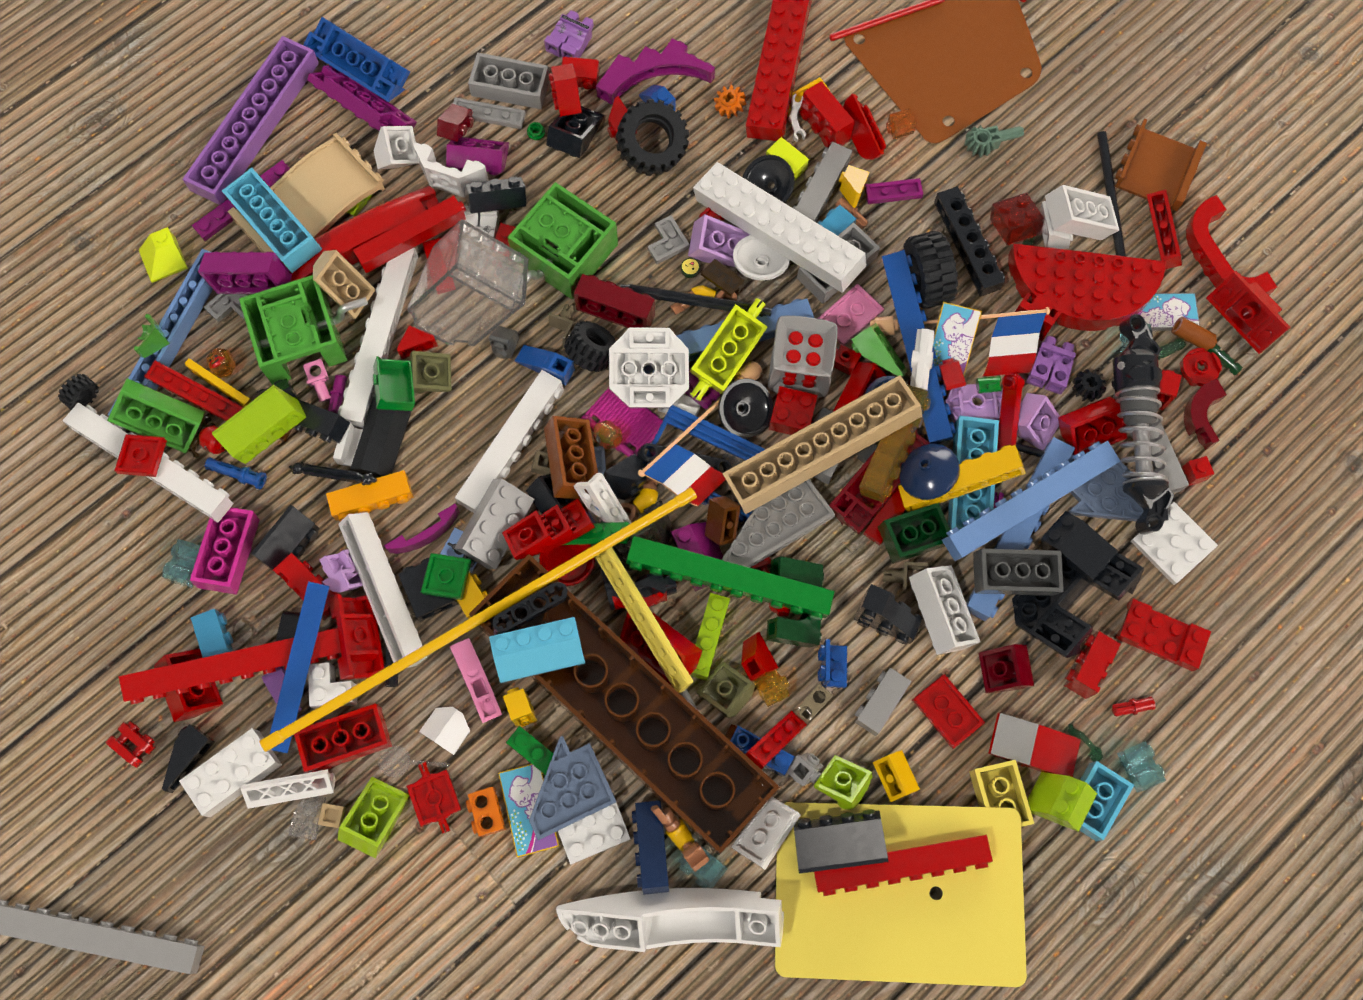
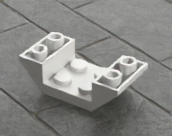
(447, 178)

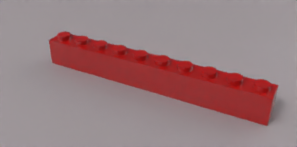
(220, 668)

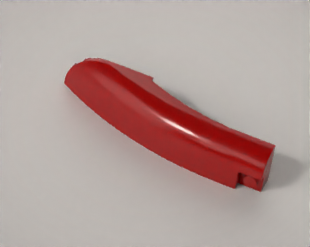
(369, 226)

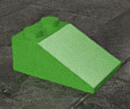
(875, 347)

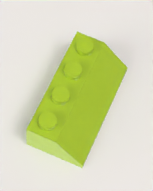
(259, 424)

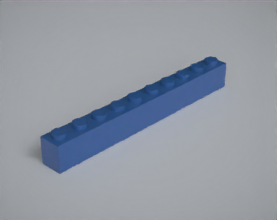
(910, 319)

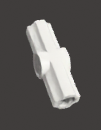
(922, 358)

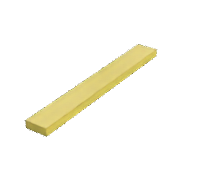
(644, 620)

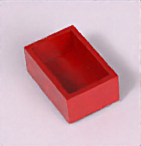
(826, 115)

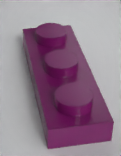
(893, 191)

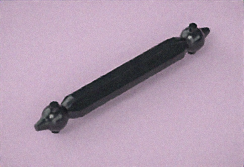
(332, 473)

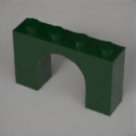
(805, 630)

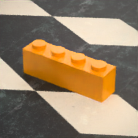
(378, 495)

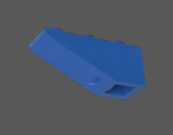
(548, 361)
(746, 740)

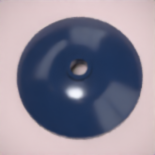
(935, 478)

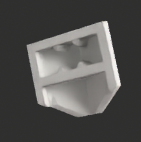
(446, 728)

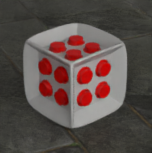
(803, 355)

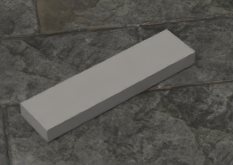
(494, 113)

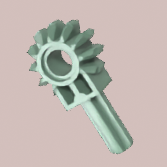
(990, 138)

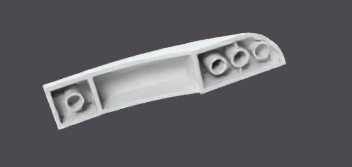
(674, 918)

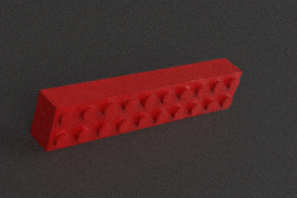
(777, 69)

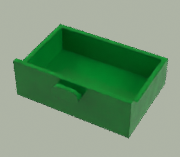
(393, 384)

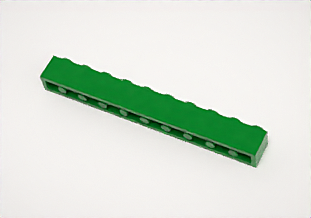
(730, 577)

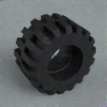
(589, 346)

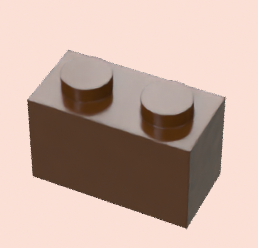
(722, 520)

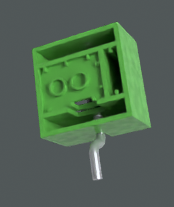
(579, 235)
(292, 324)

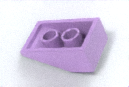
(714, 240)

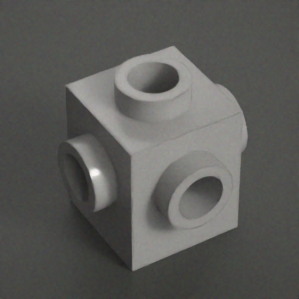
(805, 768)

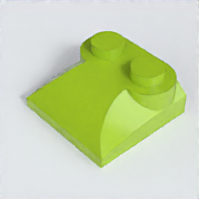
(844, 782)

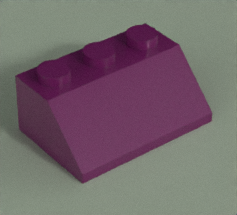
(488, 152)
(693, 539)

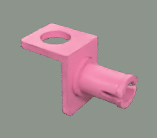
(318, 381)

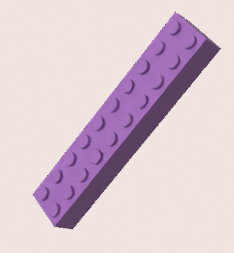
(251, 120)

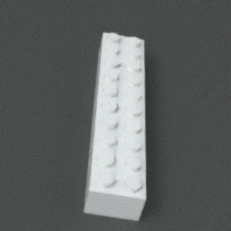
(780, 227)

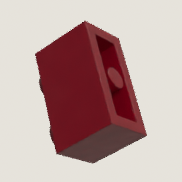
(454, 122)

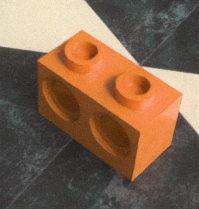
(491, 810)

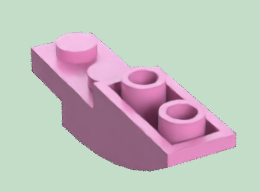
(475, 680)

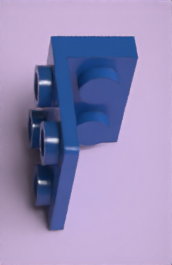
(833, 665)

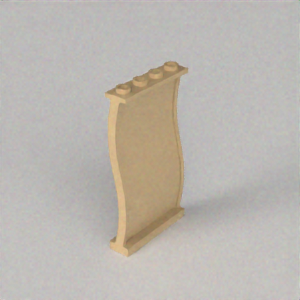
(320, 188)

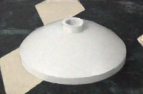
(758, 260)

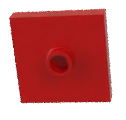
(140, 455)

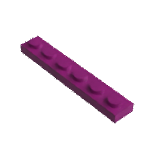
(220, 218)

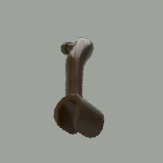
(195, 441)

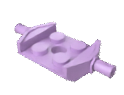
(962, 405)

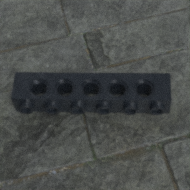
(967, 250)

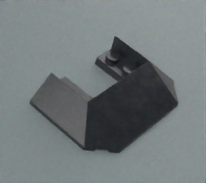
(1047, 615)

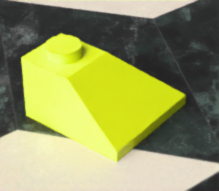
(162, 255)

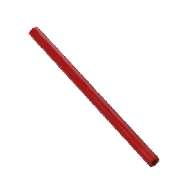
(883, 19)

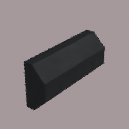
(380, 441)

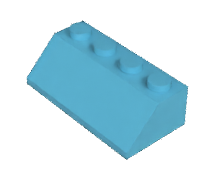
(537, 650)

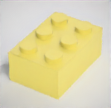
(1002, 788)

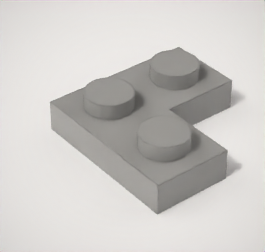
(672, 240)
(223, 305)

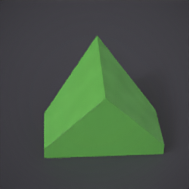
(153, 338)

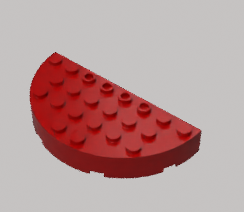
(1087, 287)

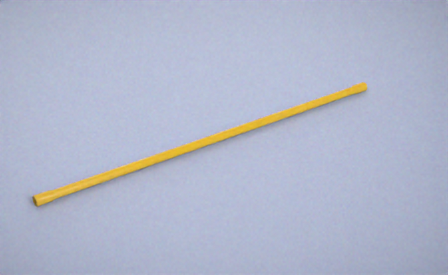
(280, 735)

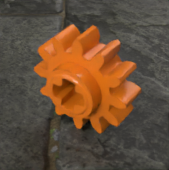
(730, 101)

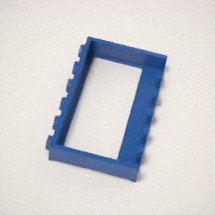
(713, 435)

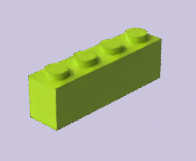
(710, 633)

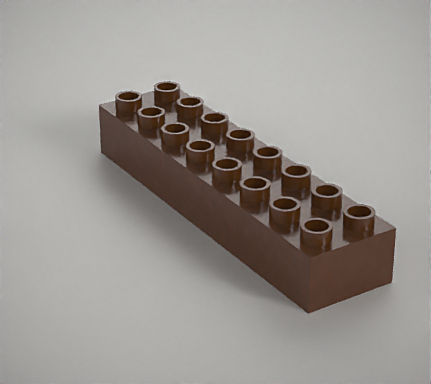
(645, 721)

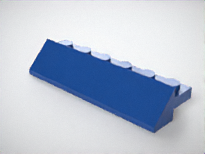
(357, 60)

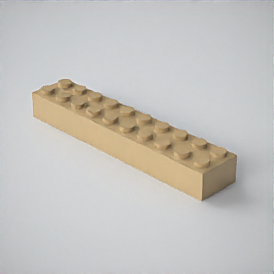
(823, 444)

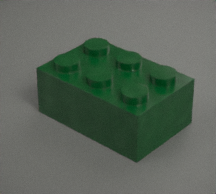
(914, 532)

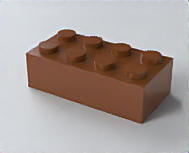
(569, 454)

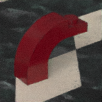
(1196, 413)

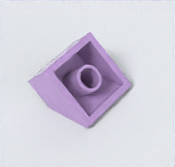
(1037, 420)

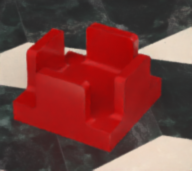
(1039, 303)

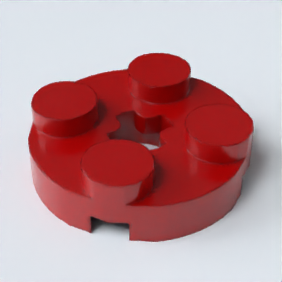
(1192, 374)

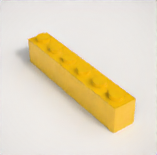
(975, 475)

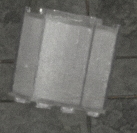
(468, 286)

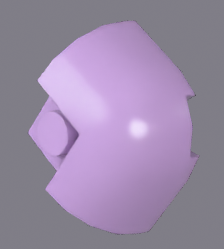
(340, 572)

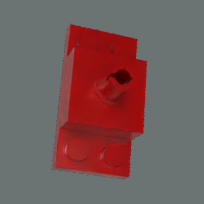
(1249, 311)

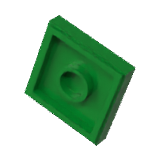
(446, 576)

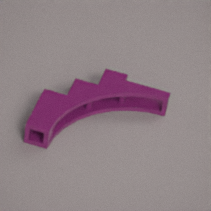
(649, 64)

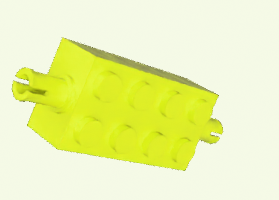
(728, 349)

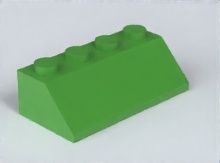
(156, 415)

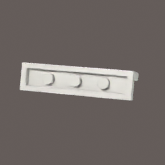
(603, 498)
(288, 788)

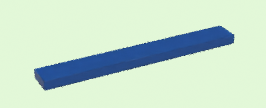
(299, 660)

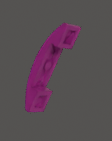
(429, 535)

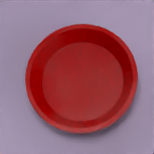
(563, 553)

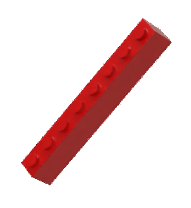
(909, 863)

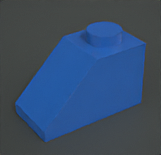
(658, 93)

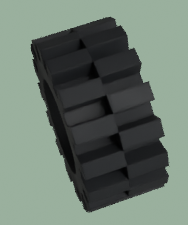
(78, 390)

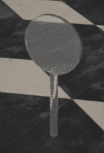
(396, 761)

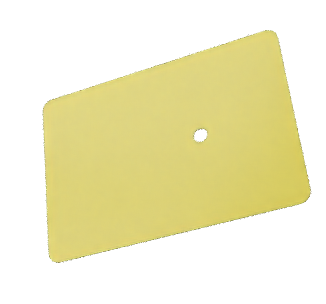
(897, 928)

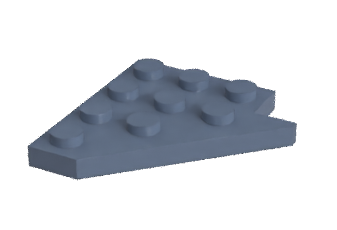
(1105, 497)
(570, 790)

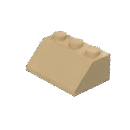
(341, 280)

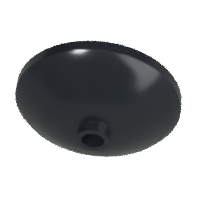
(770, 170)
(755, 404)

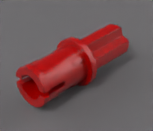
(1133, 706)

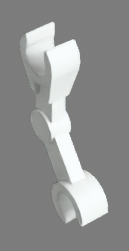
(795, 106)

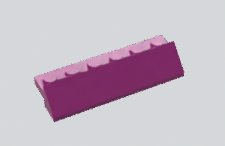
(358, 99)

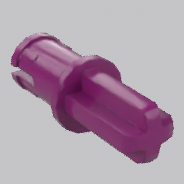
(337, 393)

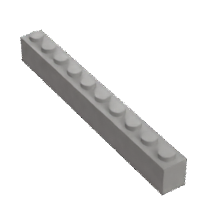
(100, 938)

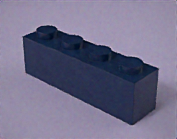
(651, 849)

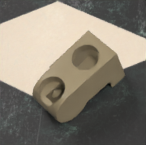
(813, 703)

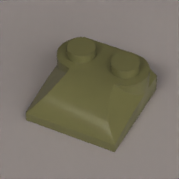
(431, 371)
(727, 690)

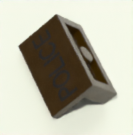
(723, 278)

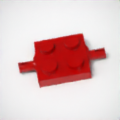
(434, 798)

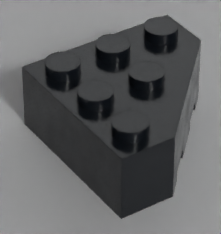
(887, 616)

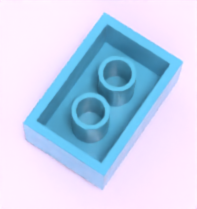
(1111, 795)

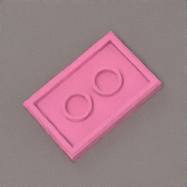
(852, 313)

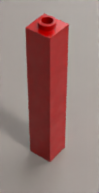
(410, 234)

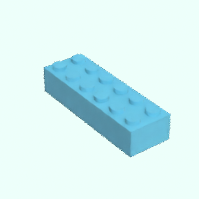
(272, 220)
(971, 440)

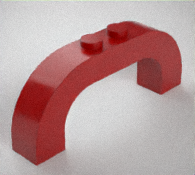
(1207, 252)

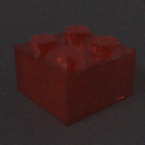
(1016, 218)

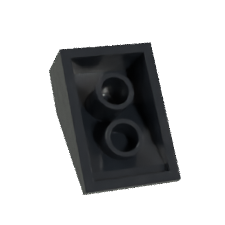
(574, 132)
(1079, 546)

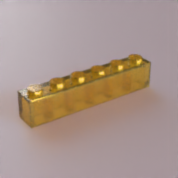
(890, 454)

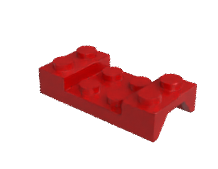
(1163, 635)
(357, 637)

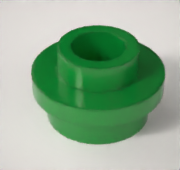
(535, 126)

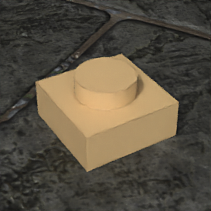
(331, 815)

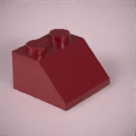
(1006, 669)

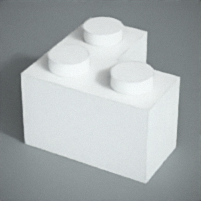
(324, 686)

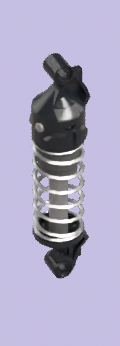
(1137, 386)

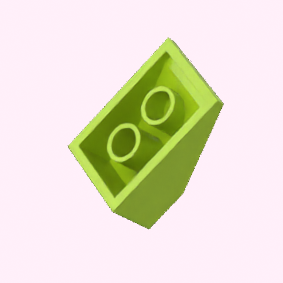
(1061, 799)
(372, 817)

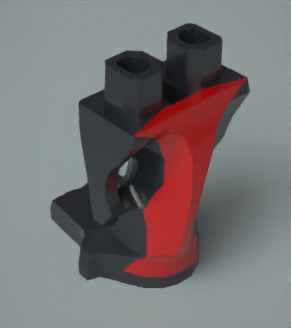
(651, 587)

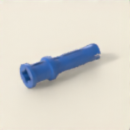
(244, 474)

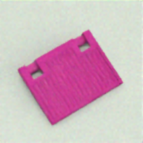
(637, 424)

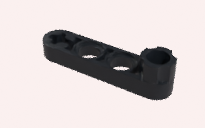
(528, 606)

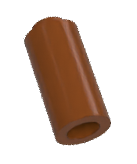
(1194, 333)

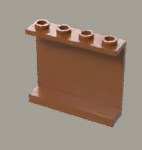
(1158, 165)

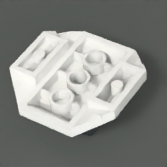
(649, 347)

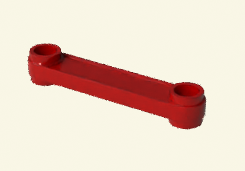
(1010, 409)

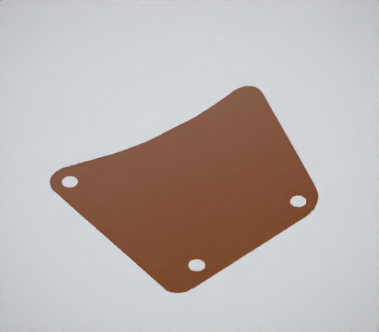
(951, 61)

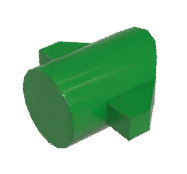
(988, 385)

